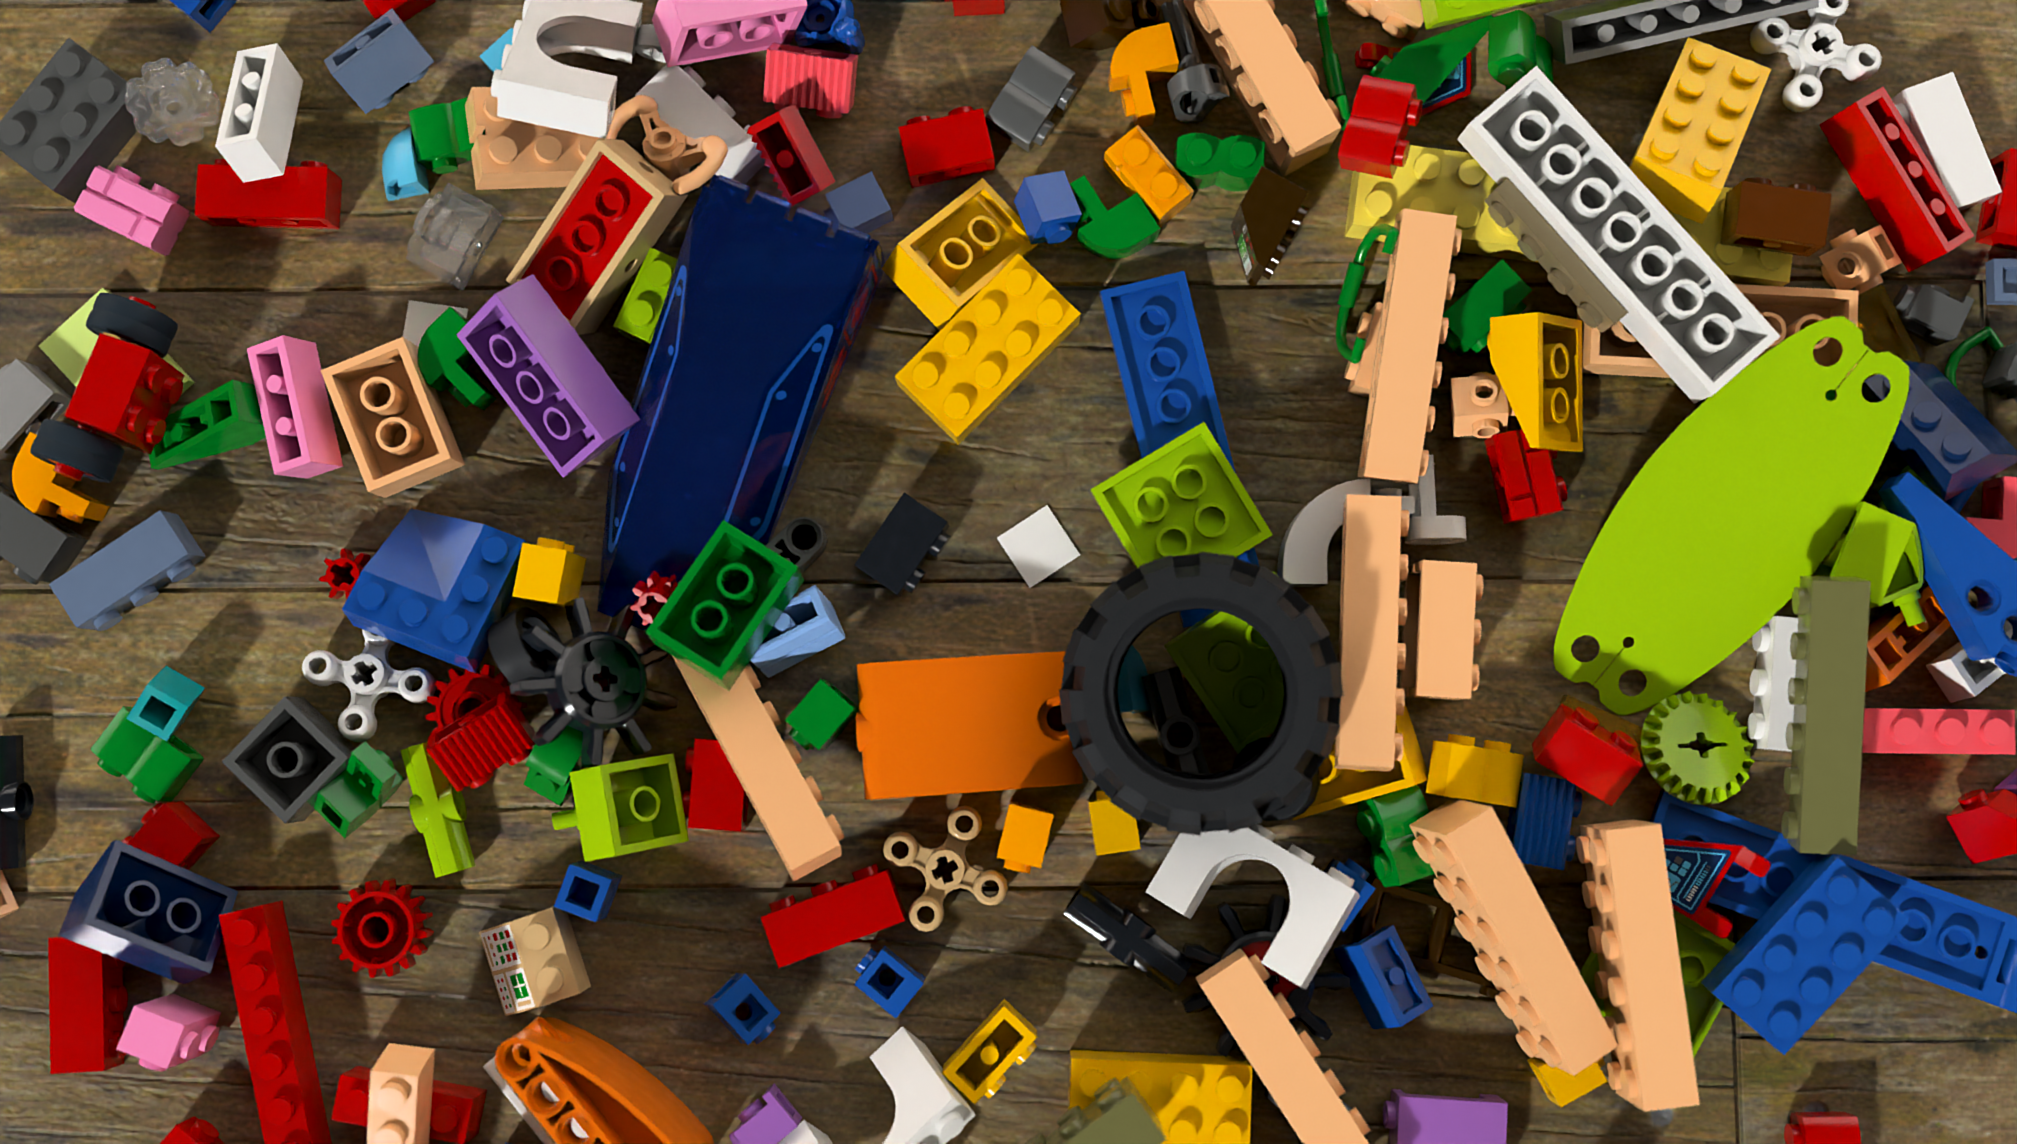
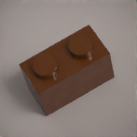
(1776, 217)

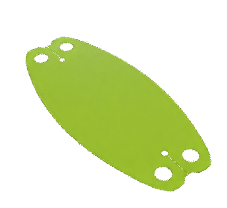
(1730, 516)

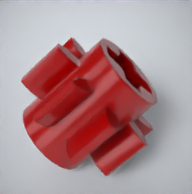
(336, 570)
(657, 587)

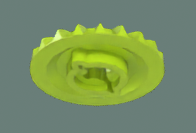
(1682, 770)

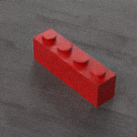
(1896, 179)

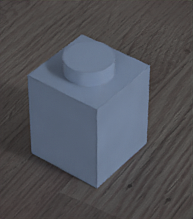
(858, 205)

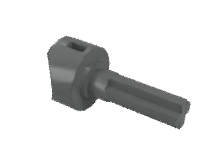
(1196, 83)

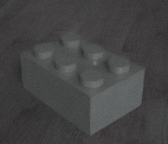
(68, 121)

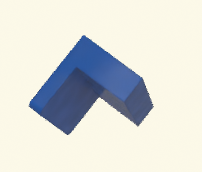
(1384, 979)

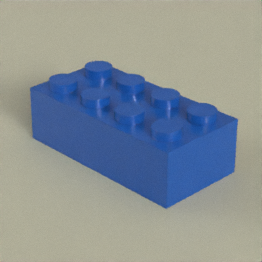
(1805, 951)

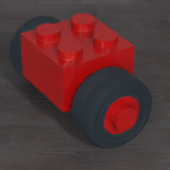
(120, 392)

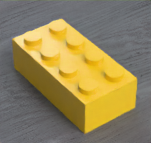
(1698, 128)
(988, 348)
(1192, 1095)

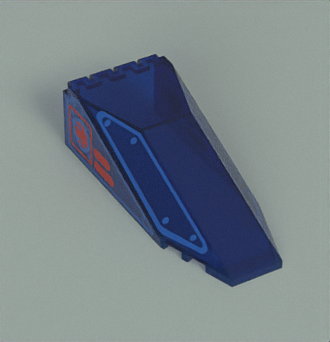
(732, 381)

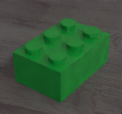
(725, 605)

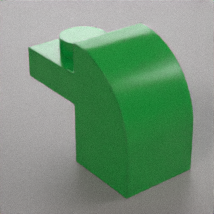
(1114, 231)
(446, 360)
(551, 765)
(358, 790)

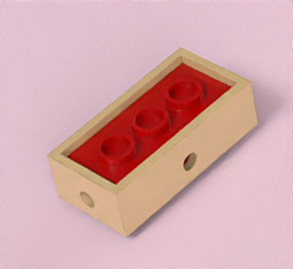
(599, 232)

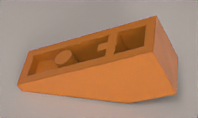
(1895, 645)

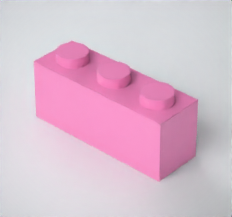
(294, 407)

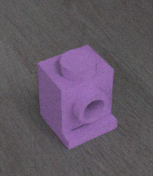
(768, 1121)

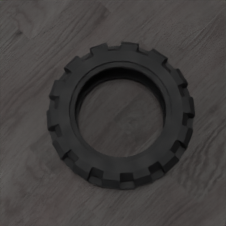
(1214, 800)

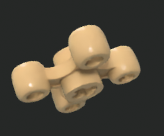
(963, 876)

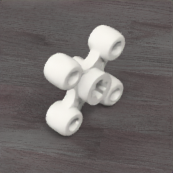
(1808, 62)
(363, 695)

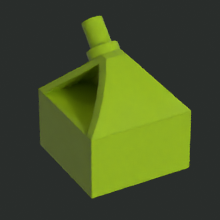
(1882, 551)
(626, 807)

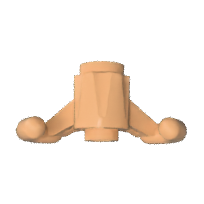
(669, 148)

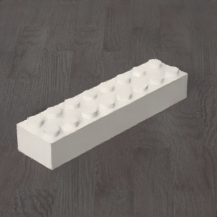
(1672, 290)

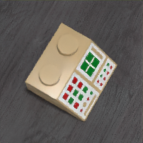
(535, 960)

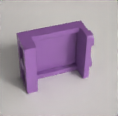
(1445, 1119)

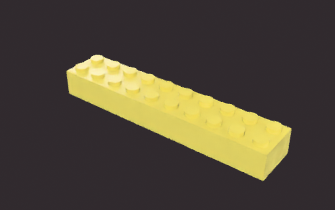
(1458, 186)

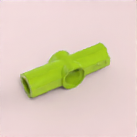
(437, 812)

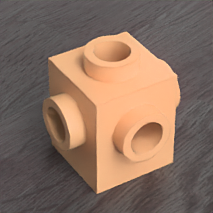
(1858, 260)
(1479, 406)

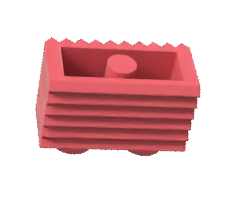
(810, 79)

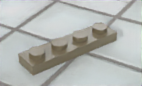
(1564, 268)

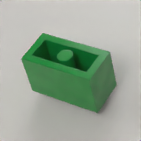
(821, 716)

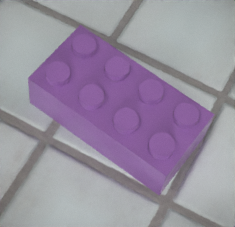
(547, 375)

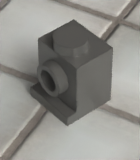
(1931, 312)

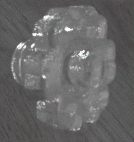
(172, 102)

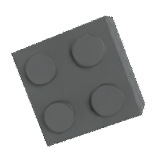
(290, 758)

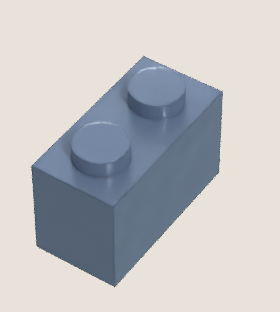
(379, 62)

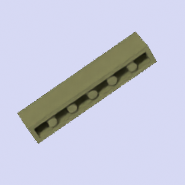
(1827, 714)

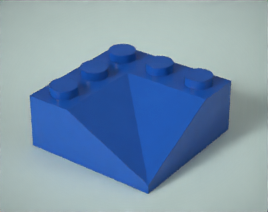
(437, 586)

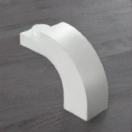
(1307, 539)

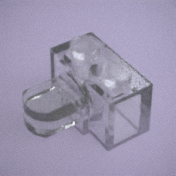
(452, 235)

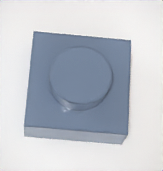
(2001, 281)

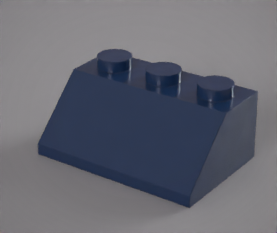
(1943, 433)
(149, 913)

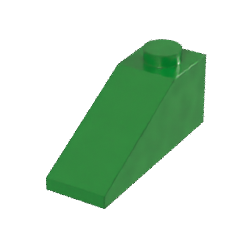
(1432, 59)
(211, 425)

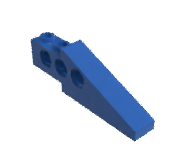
(1959, 561)

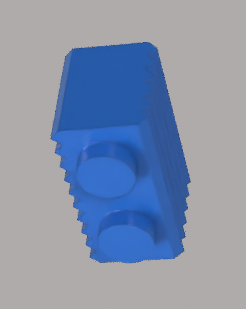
(1543, 820)

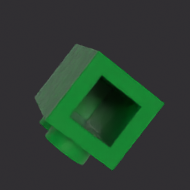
(1494, 295)

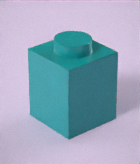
(165, 703)

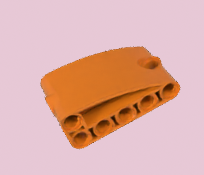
(962, 725)
(596, 1086)

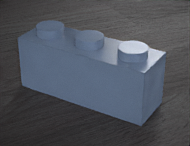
(128, 572)

